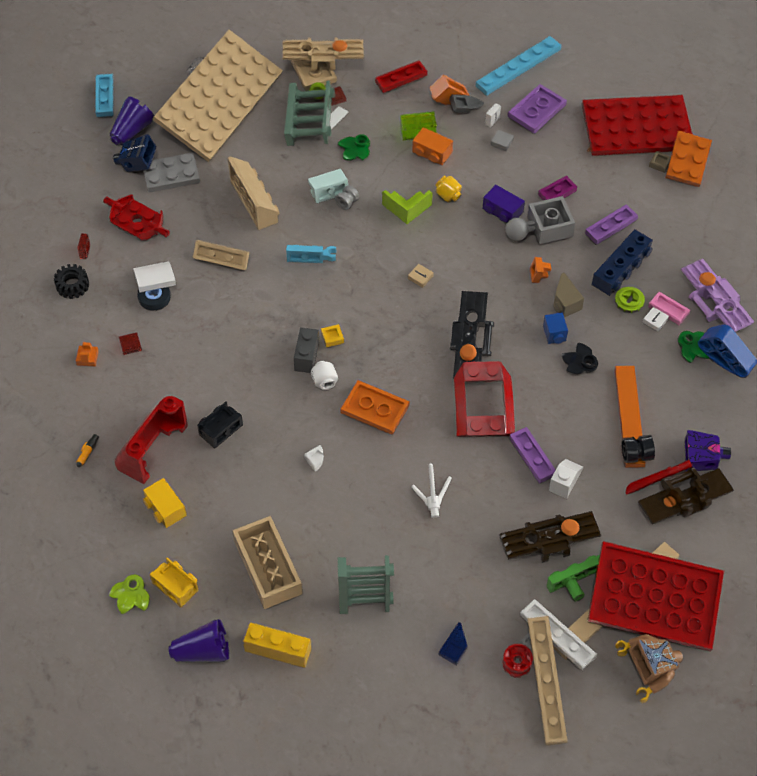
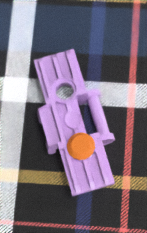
(719, 289)

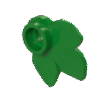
(355, 147)
(690, 348)

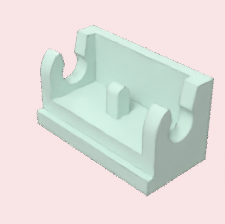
(327, 185)

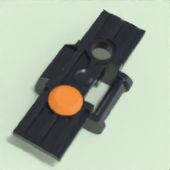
(465, 332)

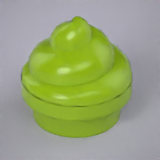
(317, 86)

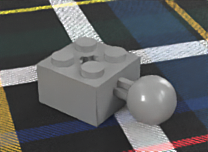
(547, 219)

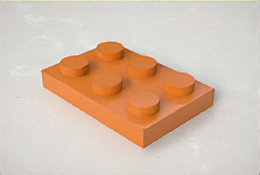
(688, 159)
(375, 407)

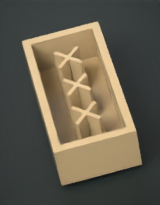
(267, 562)

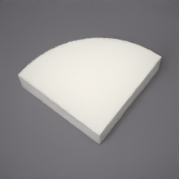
(315, 457)

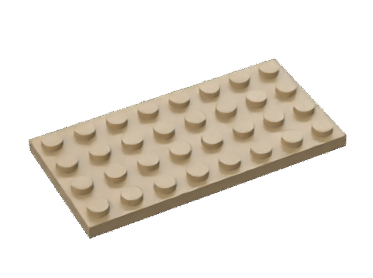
(217, 95)

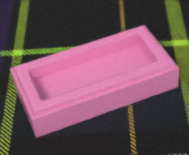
(673, 309)

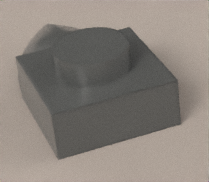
(464, 103)

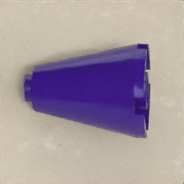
(130, 121)
(201, 644)

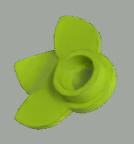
(129, 597)

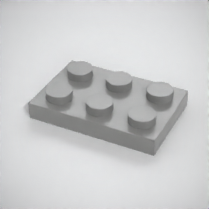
(171, 172)

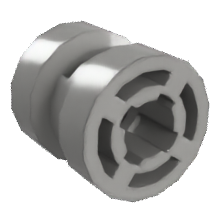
(345, 199)

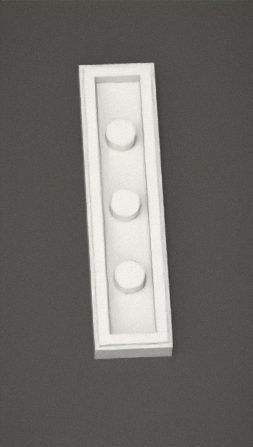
(562, 637)

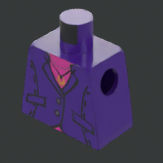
(704, 450)

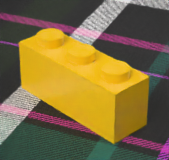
(277, 645)

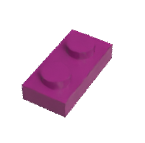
(561, 187)

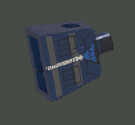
(136, 154)

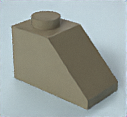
(567, 297)

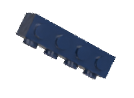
(622, 262)

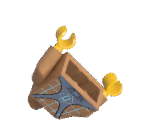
(653, 661)

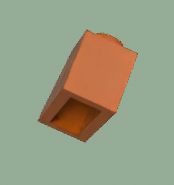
(444, 88)

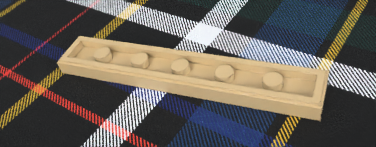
(547, 681)

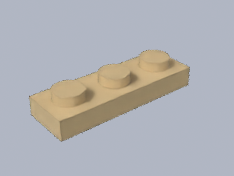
(221, 254)

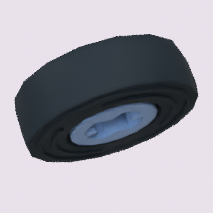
(154, 303)

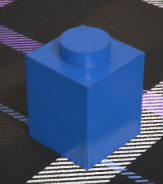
(555, 328)

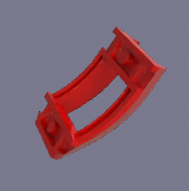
(483, 425)

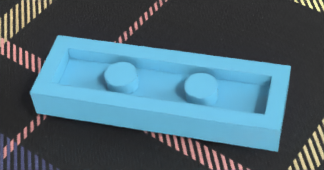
(104, 95)

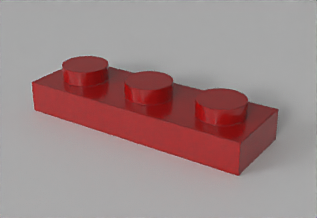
(401, 76)

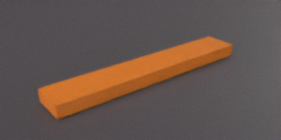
(628, 406)

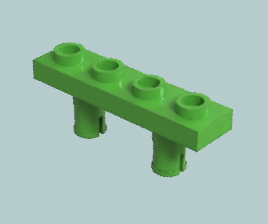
(570, 576)

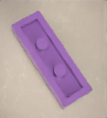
(611, 224)
(532, 454)

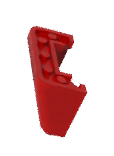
(164, 418)

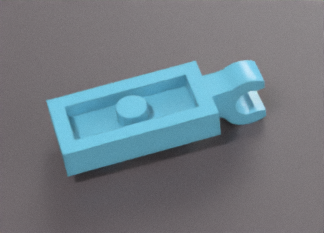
(310, 254)

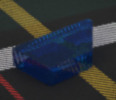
(454, 646)

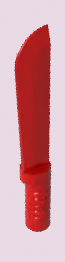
(648, 480)

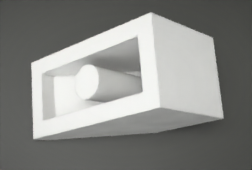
(565, 478)

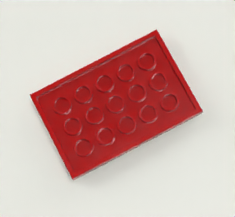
(635, 124)
(656, 596)

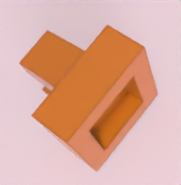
(539, 269)
(87, 355)

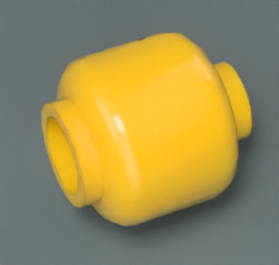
(448, 188)

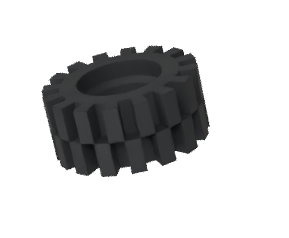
(70, 273)

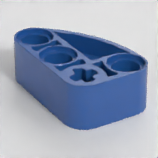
(727, 350)

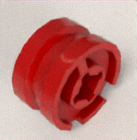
(524, 655)

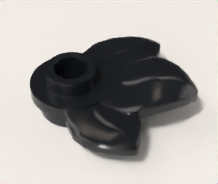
(578, 360)

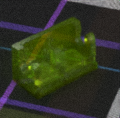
(412, 124)

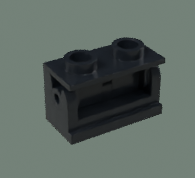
(219, 424)

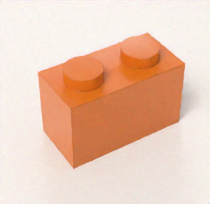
(432, 146)

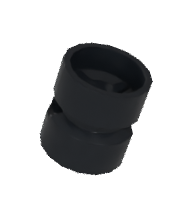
(639, 448)

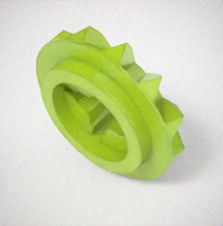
(624, 294)

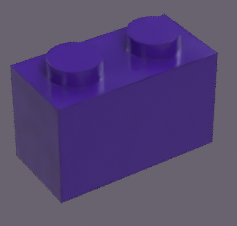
(503, 204)

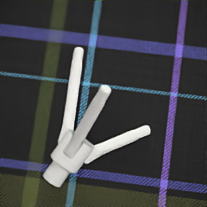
(433, 502)

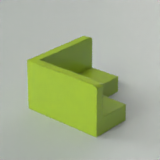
(406, 209)

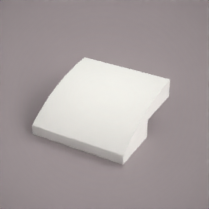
(154, 276)

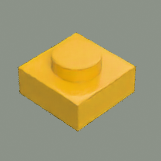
(332, 335)

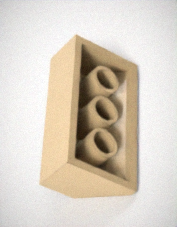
(252, 193)

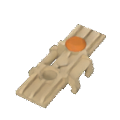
(323, 50)

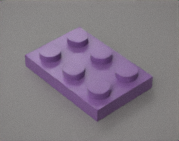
(537, 108)

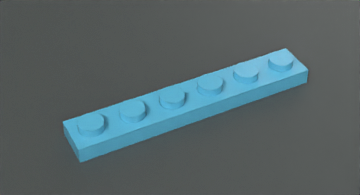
(518, 65)

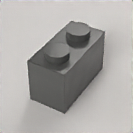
(306, 350)

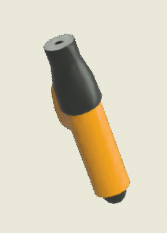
(86, 450)

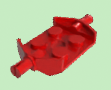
(127, 209)

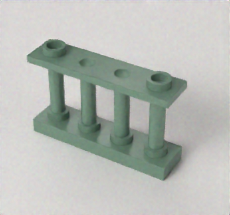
(295, 107)
(346, 590)

